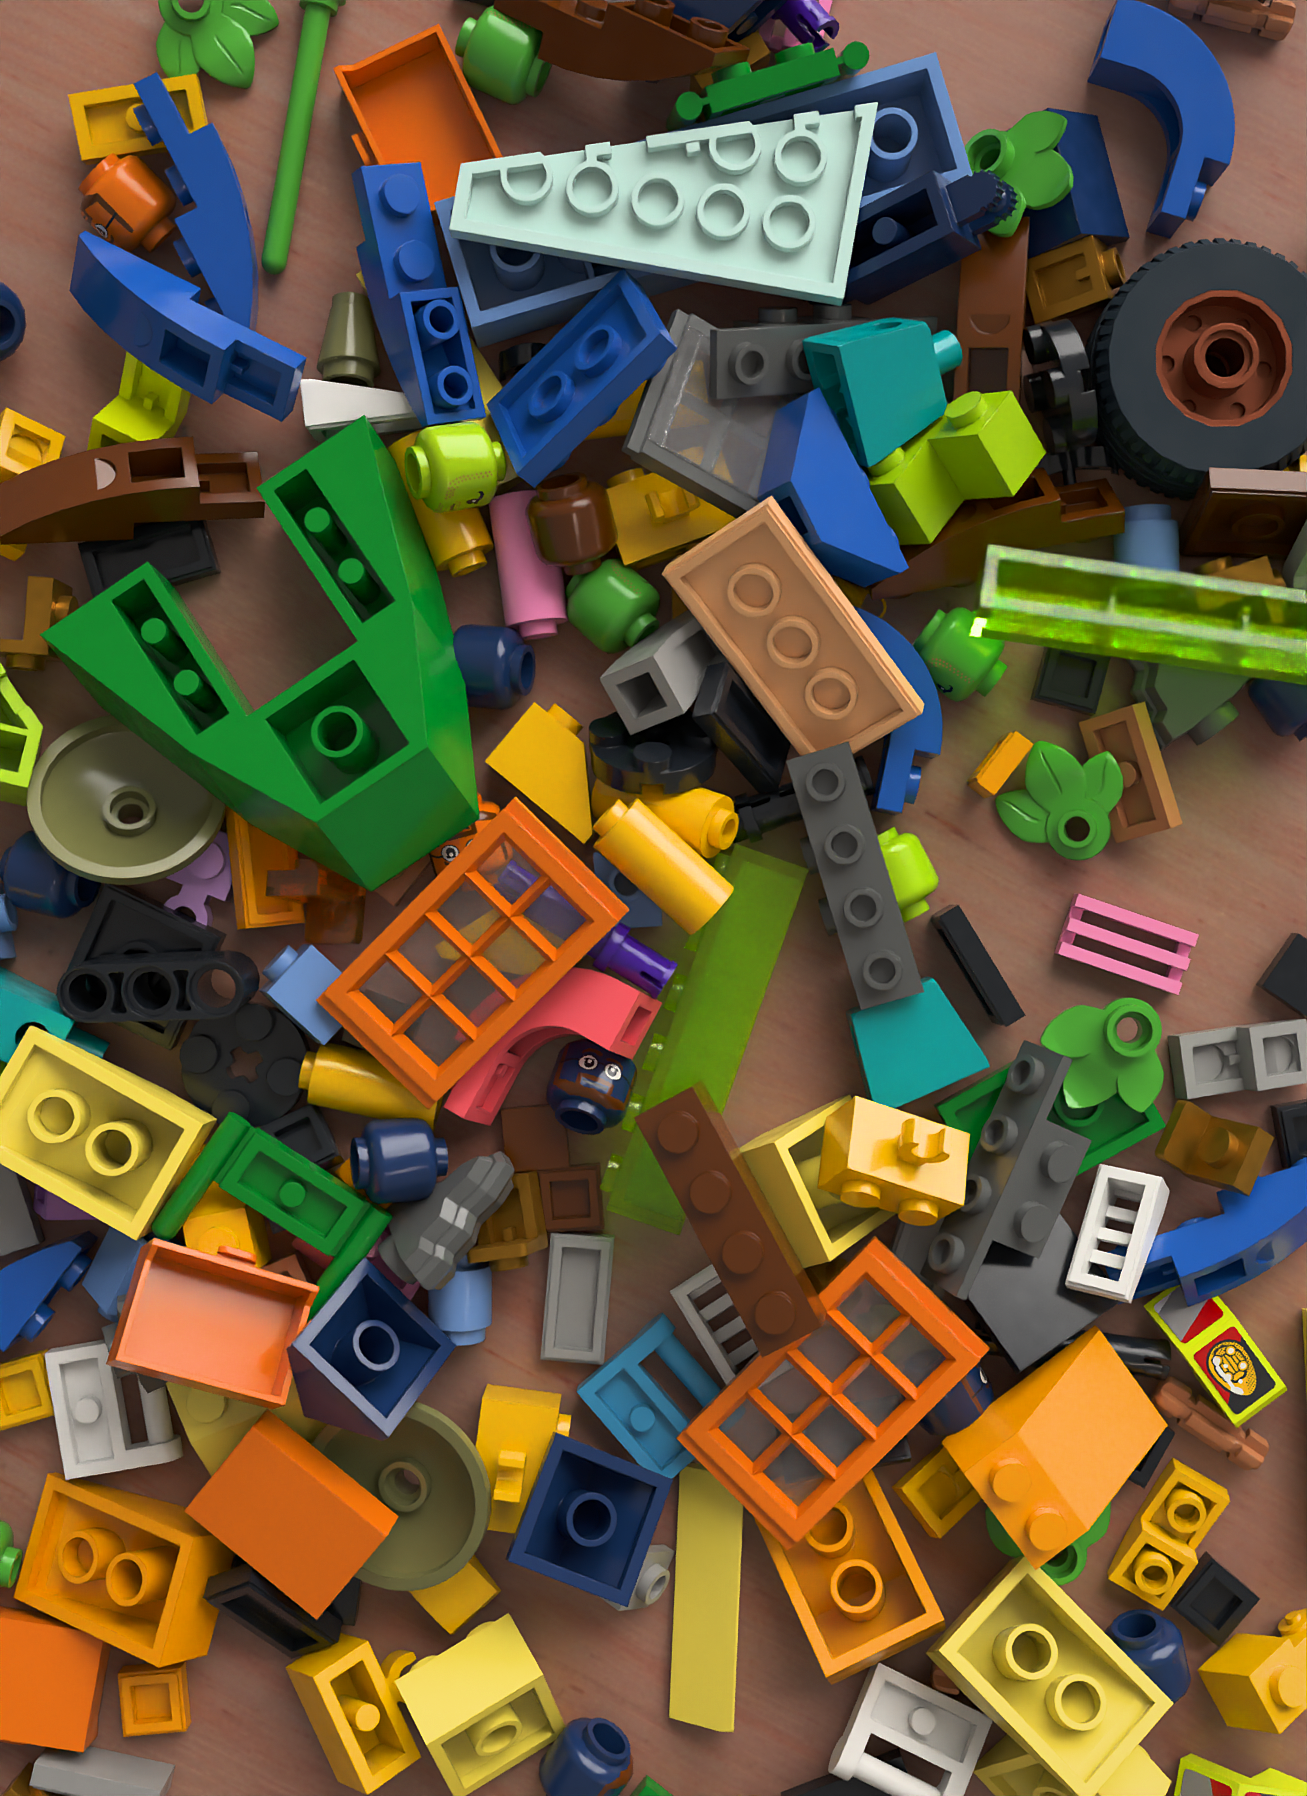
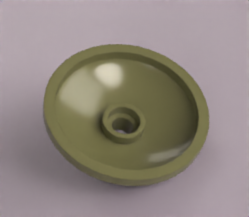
(97, 780)
(438, 1518)

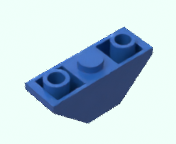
(828, 493)

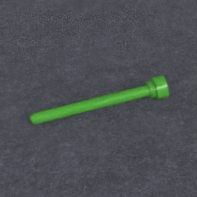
(296, 132)

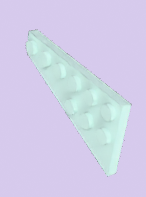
(705, 204)

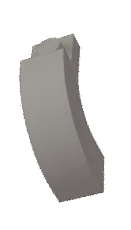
(661, 673)

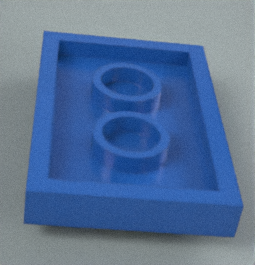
(580, 378)

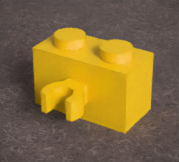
(658, 518)
(893, 1162)
(512, 1444)
(356, 1710)

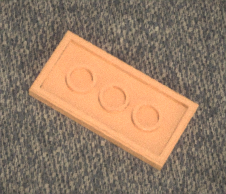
(792, 633)

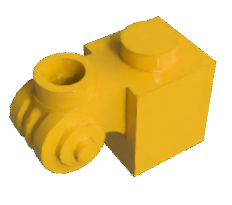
(1261, 1678)

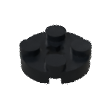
(1058, 386)
(665, 754)
(209, 1057)

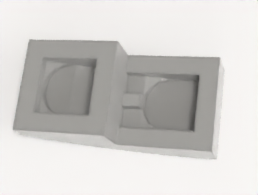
(1239, 1058)

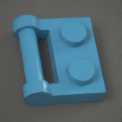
(638, 1407)

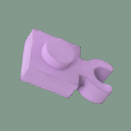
(204, 879)

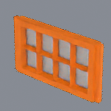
(472, 953)
(831, 1405)

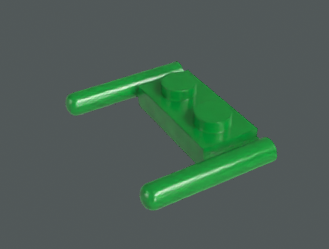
(740, 88)
(285, 1191)

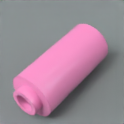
(529, 589)

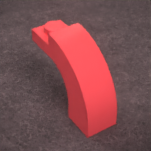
(577, 1005)

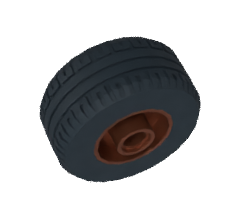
(1202, 365)

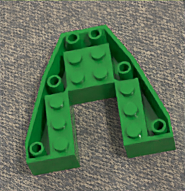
(360, 756)

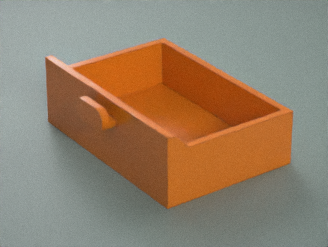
(417, 110)
(211, 1322)
(292, 1514)
(49, 1681)

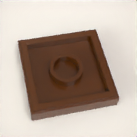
(1245, 514)

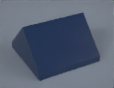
(1093, 201)
(365, 1355)
(589, 1519)

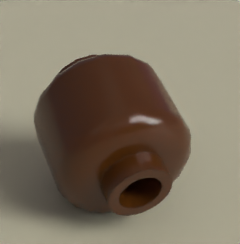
(571, 523)

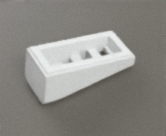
(333, 406)
(1108, 1186)
(698, 1320)

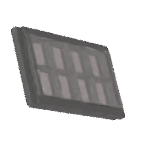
(701, 441)

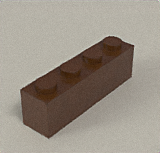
(732, 1218)

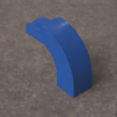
(1185, 89)
(922, 736)

